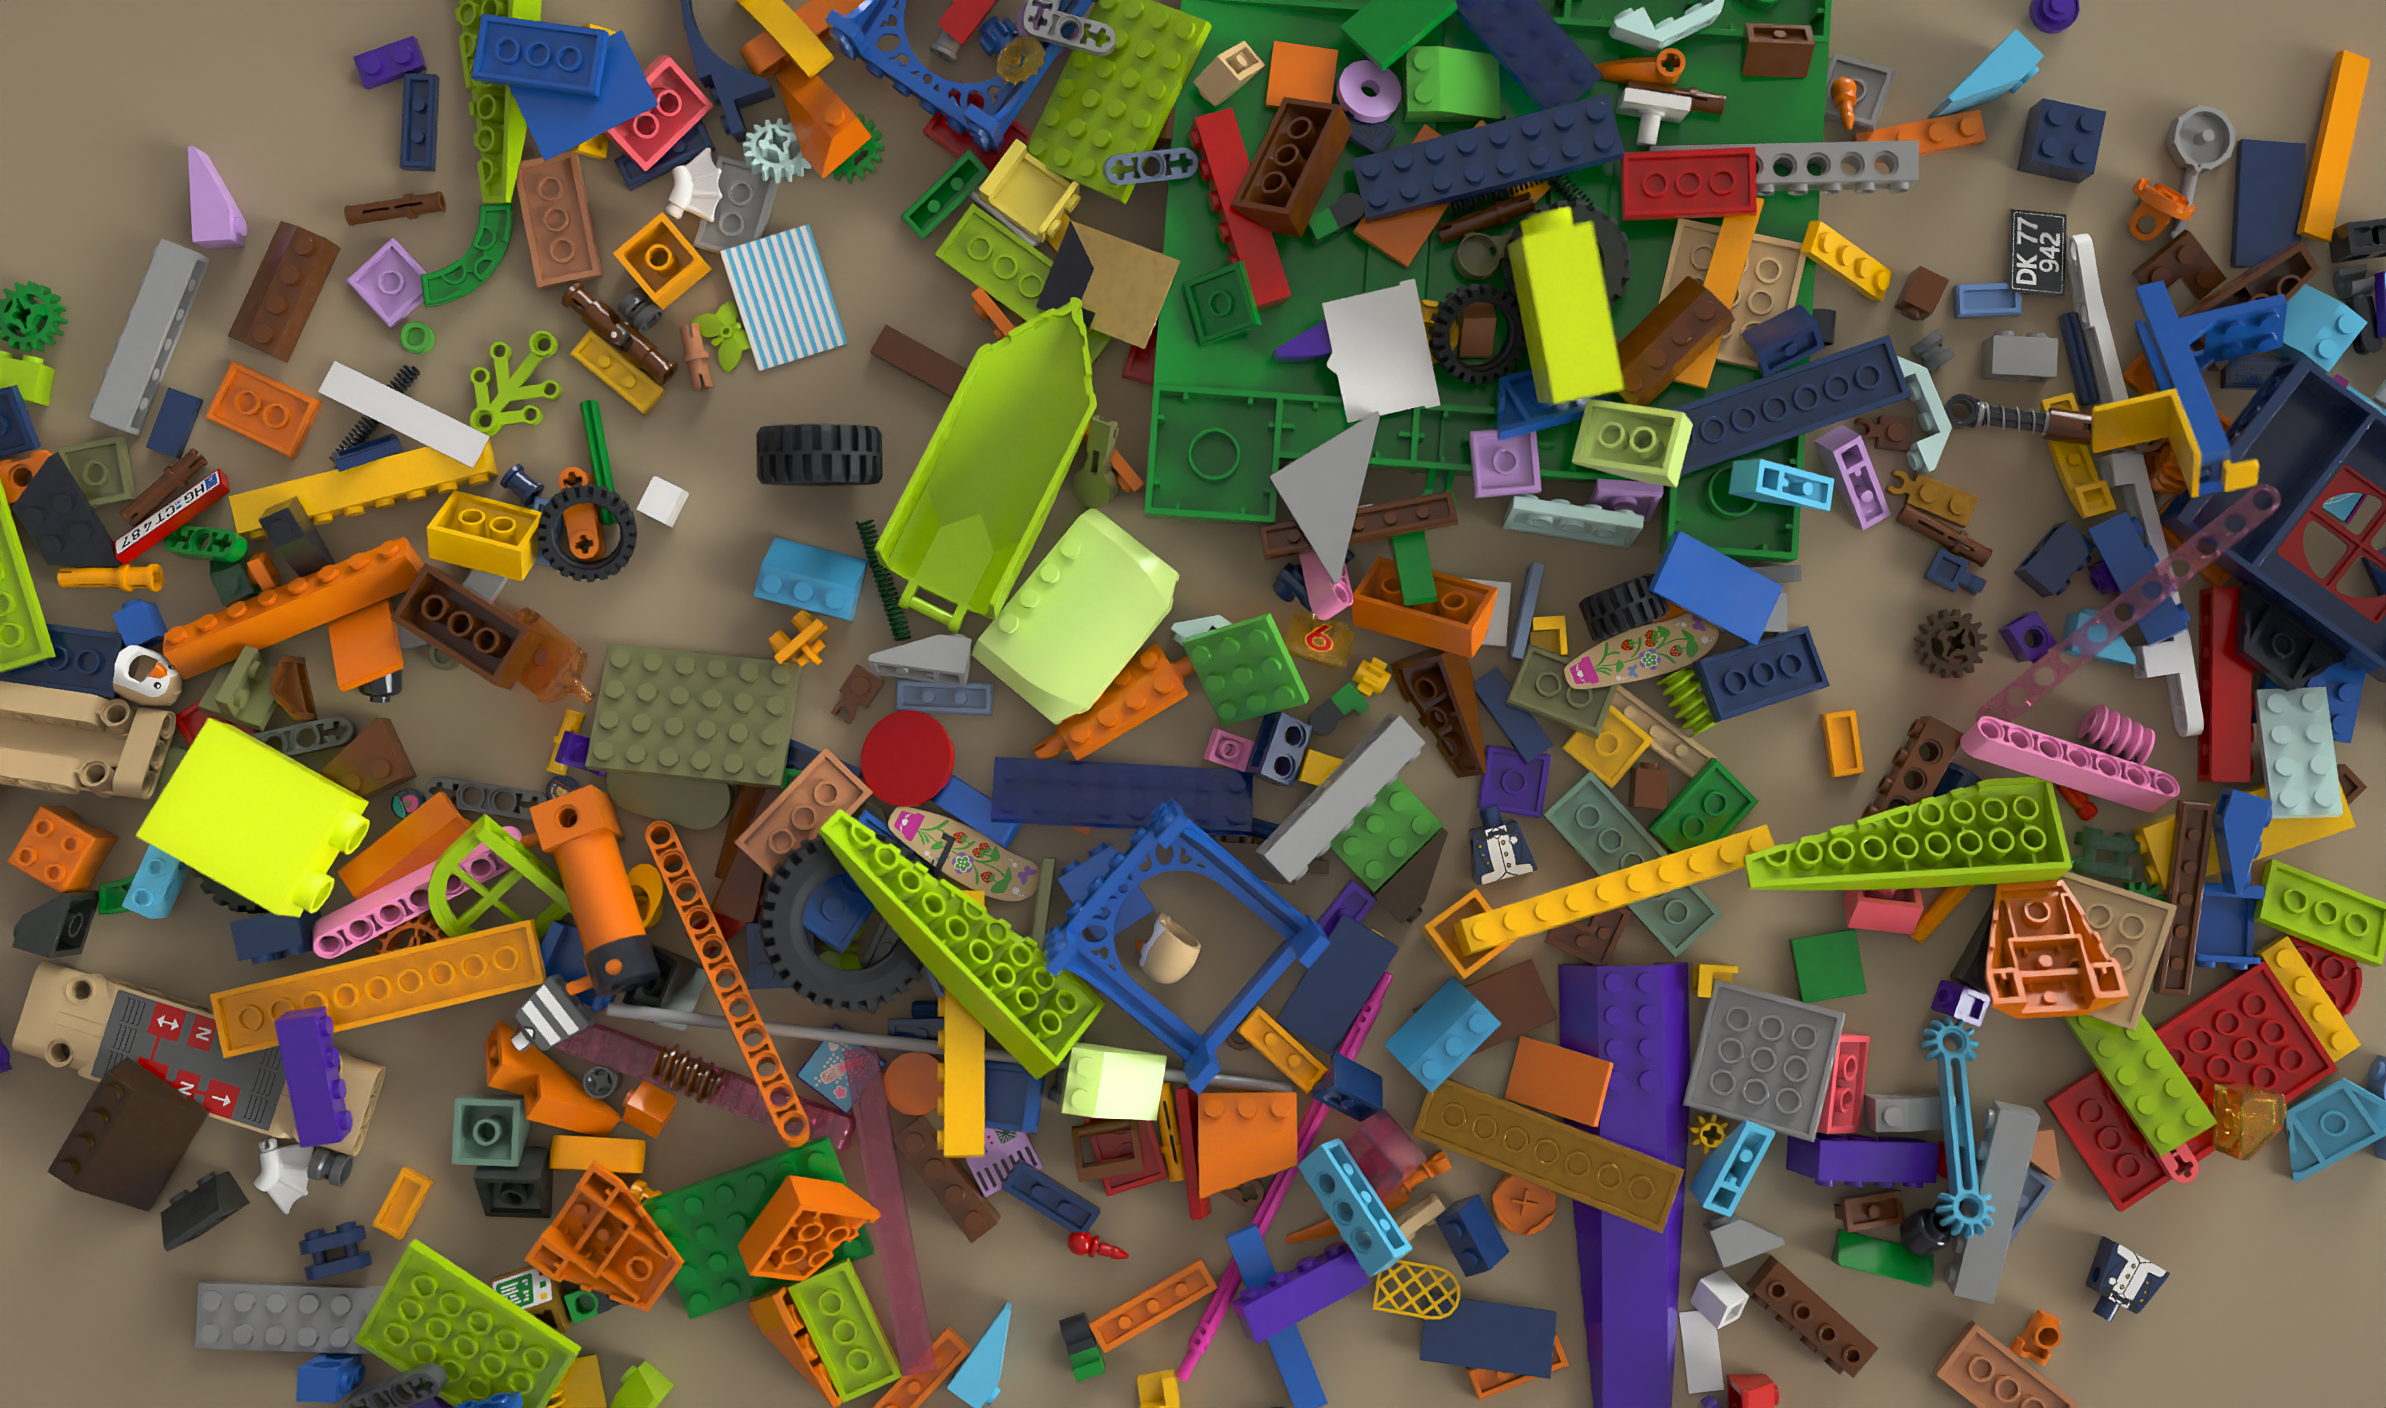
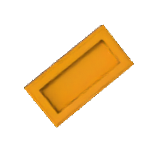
(1842, 743)
(402, 1203)

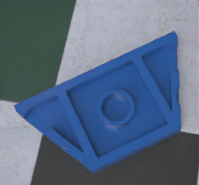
(1522, 413)

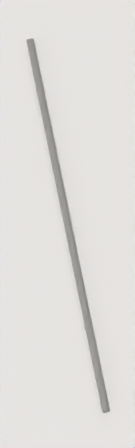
(899, 1043)

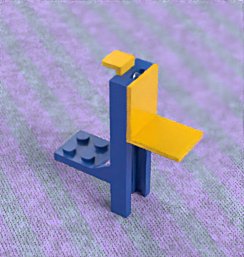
(2182, 404)

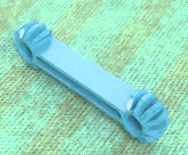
(1957, 1127)

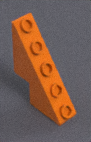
(548, 1090)

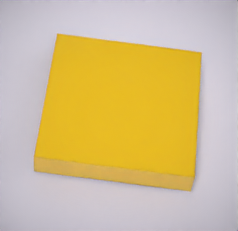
(1613, 751)

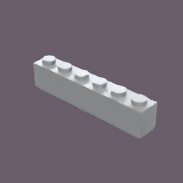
(149, 337)
(1340, 798)
(2001, 1171)

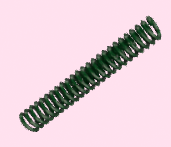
(891, 619)

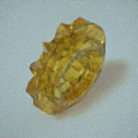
(1011, 57)

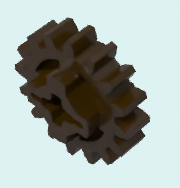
(1962, 648)

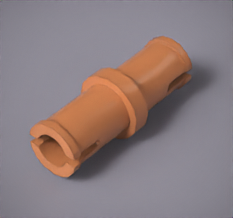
(696, 357)

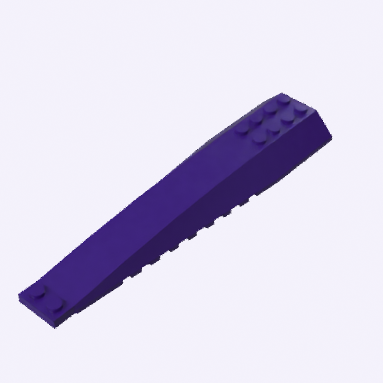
(1627, 1270)

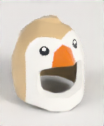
(154, 681)
(1168, 952)

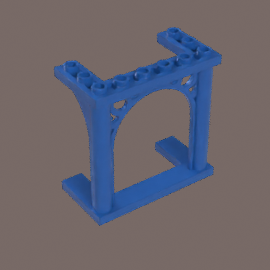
(858, 38)
(1071, 951)

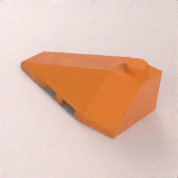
(820, 119)
(785, 1329)

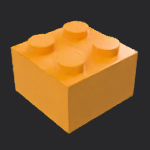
(662, 261)
(1444, 940)

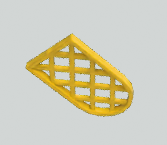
(1376, 1306)

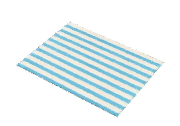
(783, 297)

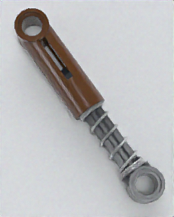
(2053, 424)

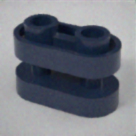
(317, 1242)

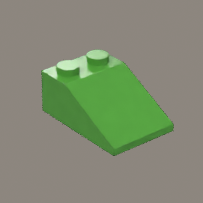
(1449, 85)

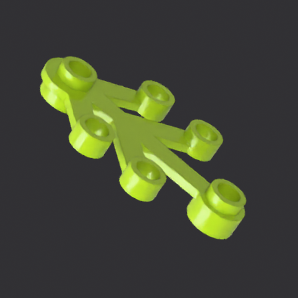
(512, 388)

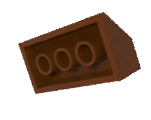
(1293, 165)
(284, 291)
(1669, 341)

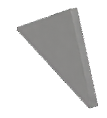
(1326, 490)

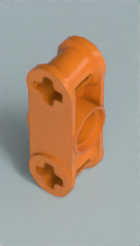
(582, 519)

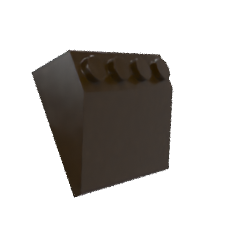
(129, 1137)

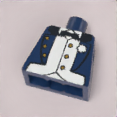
(1498, 848)
(2122, 1279)

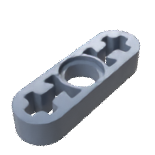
(1172, 155)

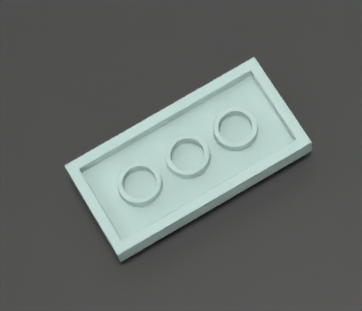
(1572, 522)
(2298, 753)

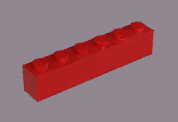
(1225, 167)
(2223, 692)

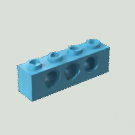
(156, 884)
(1354, 1207)

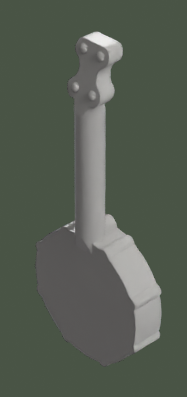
(2197, 144)

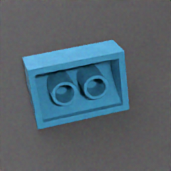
(811, 579)
(1442, 1034)

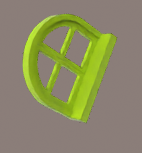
(513, 852)

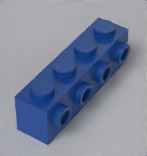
(2130, 561)

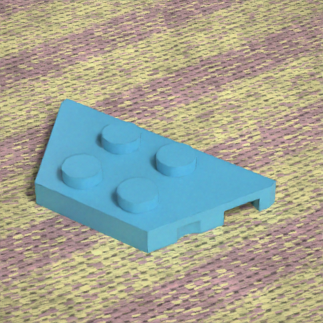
(2332, 1126)

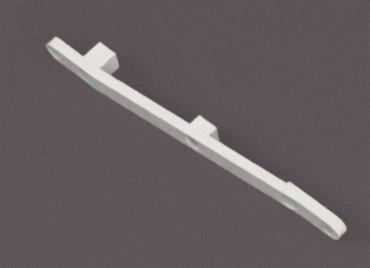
(2128, 471)

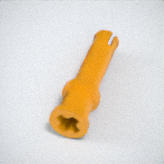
(125, 577)

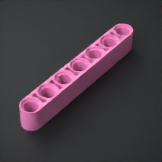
(2069, 764)
(407, 904)

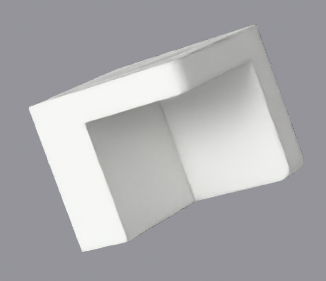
(663, 501)
(1719, 1299)

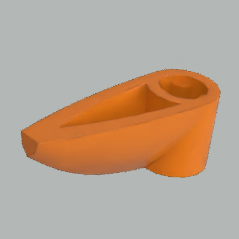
(1645, 68)

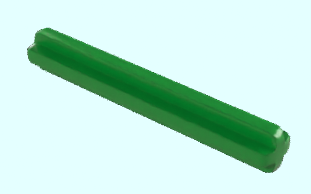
(597, 453)

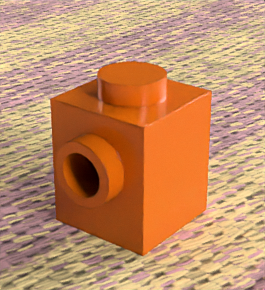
(648, 1108)

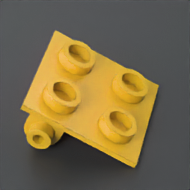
(580, 1386)

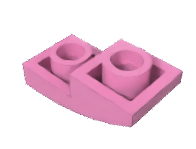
(1228, 750)

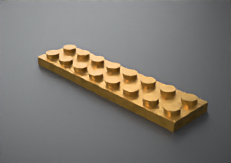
(1549, 1153)

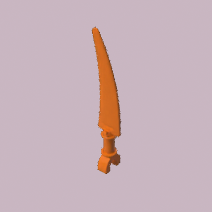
(1437, 1164)

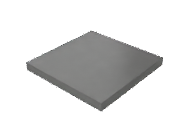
(1764, 1059)

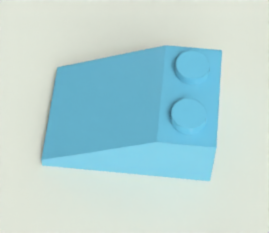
(2002, 70)
(2318, 328)

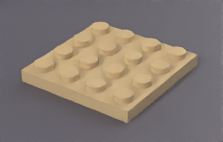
(1764, 291)
(2132, 932)

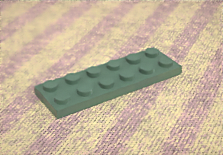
(1614, 840)

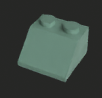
(489, 1130)

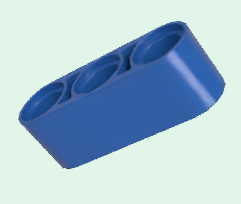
(975, 810)

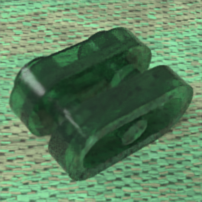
(2122, 844)

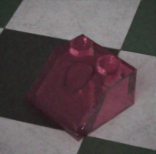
(1384, 1153)

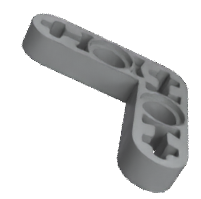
(1056, 20)

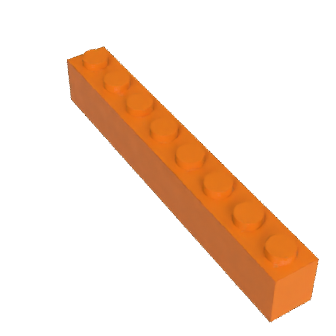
(292, 608)

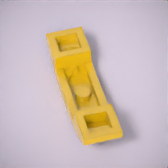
(789, 33)
(2077, 469)

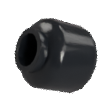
(383, 688)
(1923, 1233)

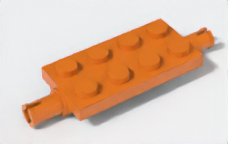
(1135, 695)

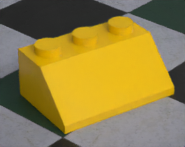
(485, 535)

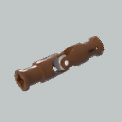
(606, 322)

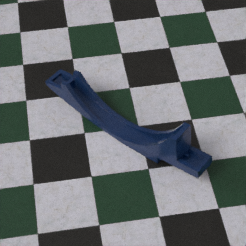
(727, 84)

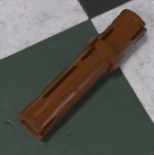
(1700, 101)
(408, 206)
(1490, 216)
(172, 479)
(1978, 553)

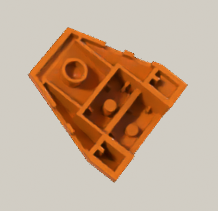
(2047, 955)
(607, 1243)

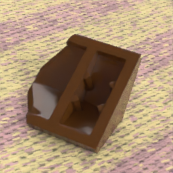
(292, 688)

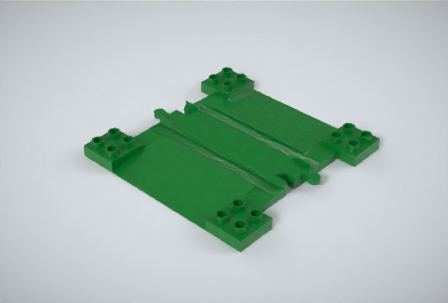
(1234, 412)

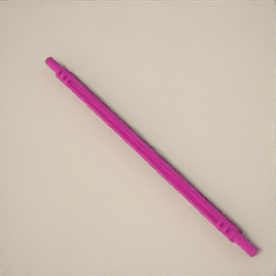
(1280, 1184)

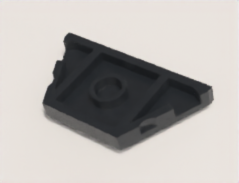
(63, 520)
(2279, 641)

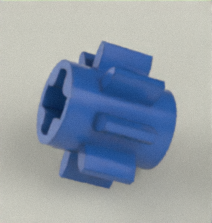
(996, 34)

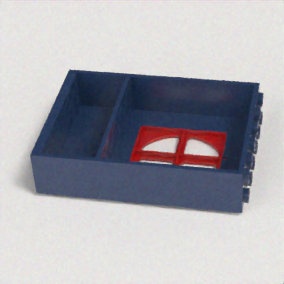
(2309, 446)

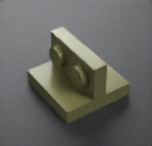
(242, 691)

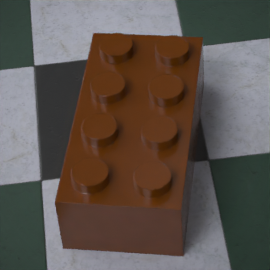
(467, 627)

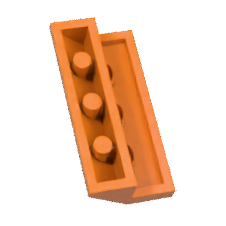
(406, 847)

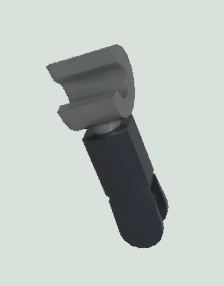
(2352, 284)

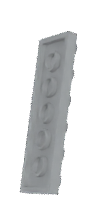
(282, 1316)

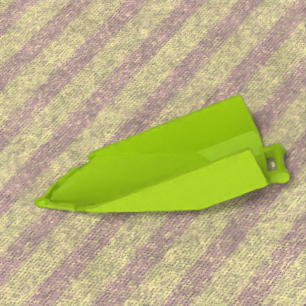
(993, 469)

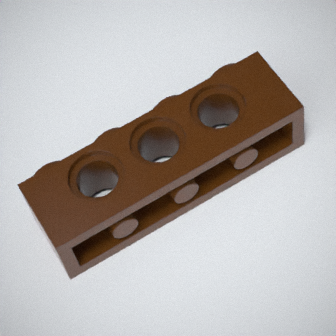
(1943, 744)

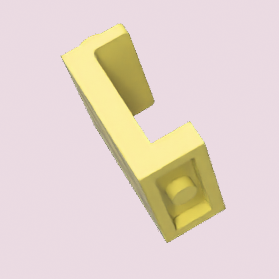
(1029, 193)

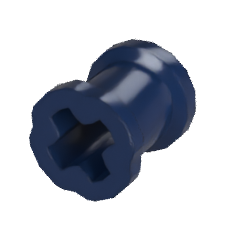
(522, 485)

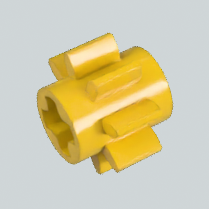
(1371, 677)
(1705, 1124)

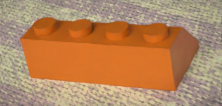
(1451, 623)

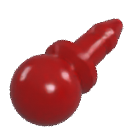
(1083, 1243)

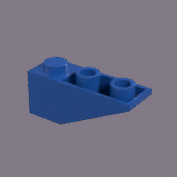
(2237, 835)

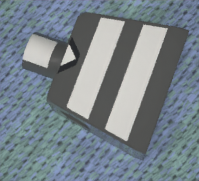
(551, 1016)

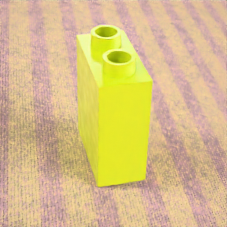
(1564, 308)
(256, 820)

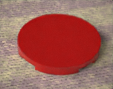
(907, 758)
(2335, 973)

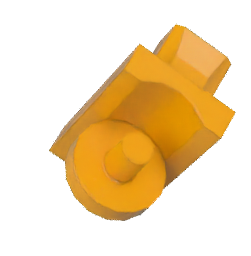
(810, 630)

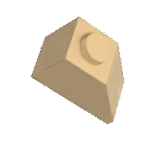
(1228, 73)

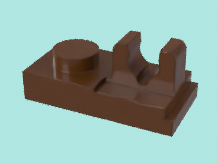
(1870, 1210)

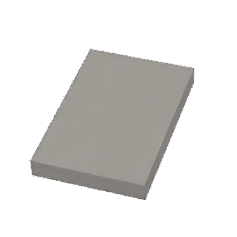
(741, 212)

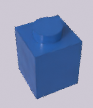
(140, 623)

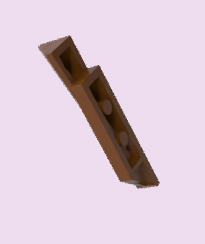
(740, 875)

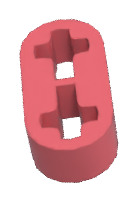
(2169, 1164)

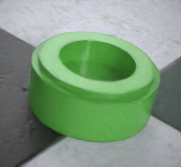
(417, 337)

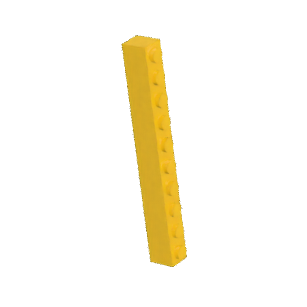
(1610, 891)

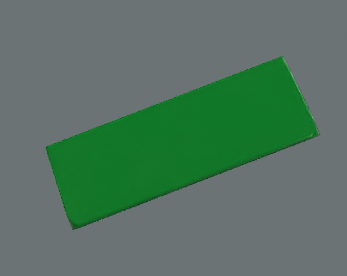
(945, 194)
(1882, 1258)

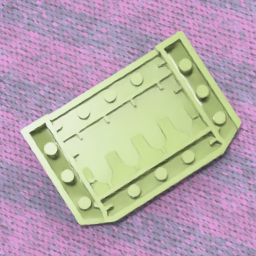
(1078, 618)

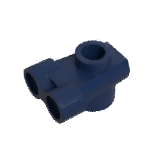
(1291, 585)

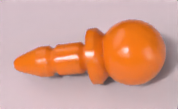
(1844, 94)

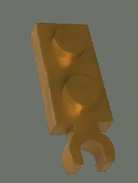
(1934, 498)

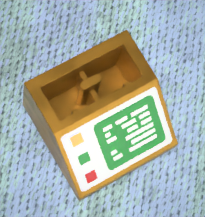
(536, 1295)

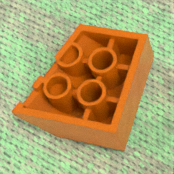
(1244, 1138)
(803, 1228)

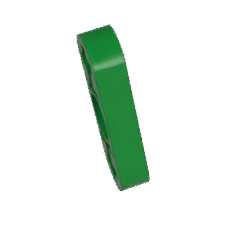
(214, 549)

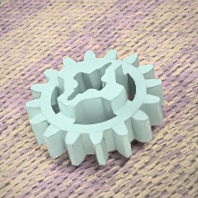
(774, 151)

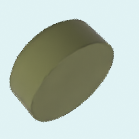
(441, 660)

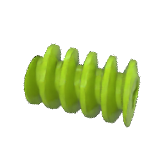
(1688, 699)

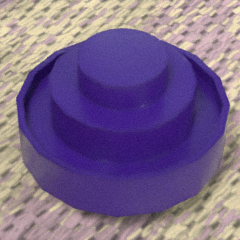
(2053, 15)

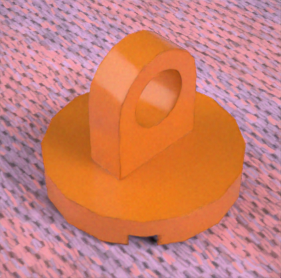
(2161, 204)

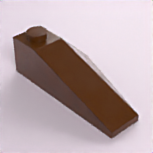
(1445, 697)

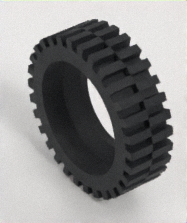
(788, 949)

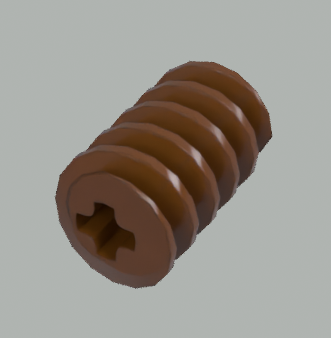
(687, 1074)

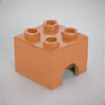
(61, 849)

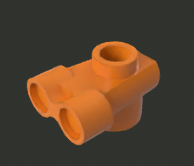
(2038, 1337)

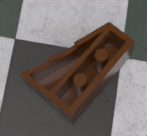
(371, 762)

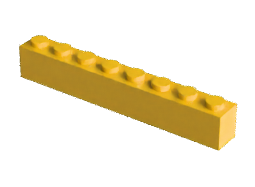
(363, 486)
(961, 1076)

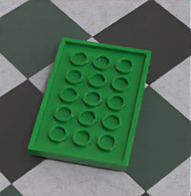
(715, 1213)

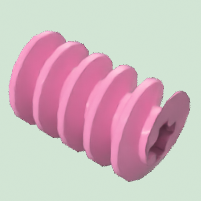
(2118, 732)

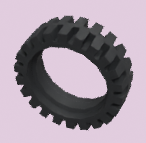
(1445, 317)
(587, 570)

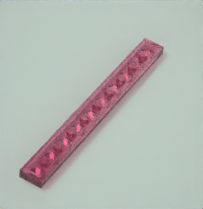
(888, 1198)

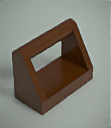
(1112, 1166)

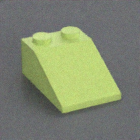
(1633, 441)
(1112, 1082)

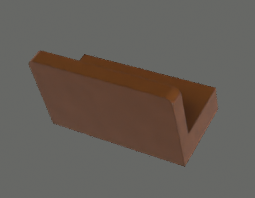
(1777, 50)

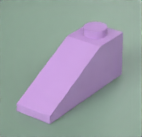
(213, 211)
(1853, 475)

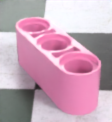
(1324, 596)

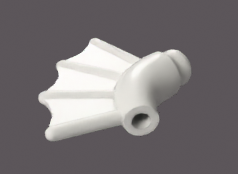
(695, 188)
(283, 1172)

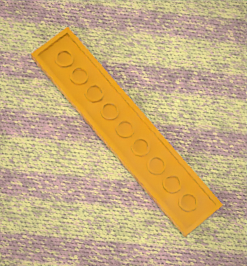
(384, 985)

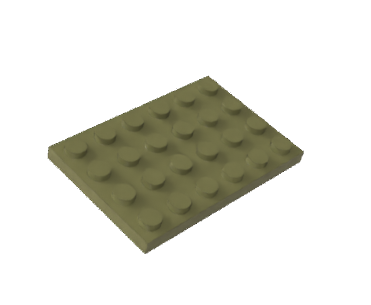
(694, 716)

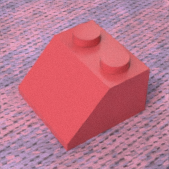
(1884, 909)

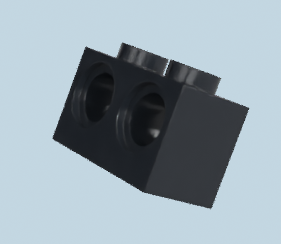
(2358, 241)

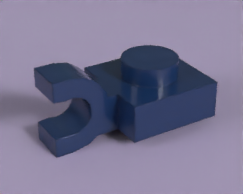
(1950, 571)

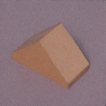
(1476, 330)
(2044, 1153)

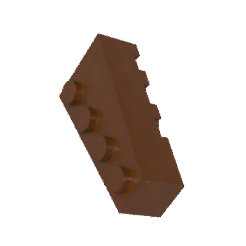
(2276, 275)

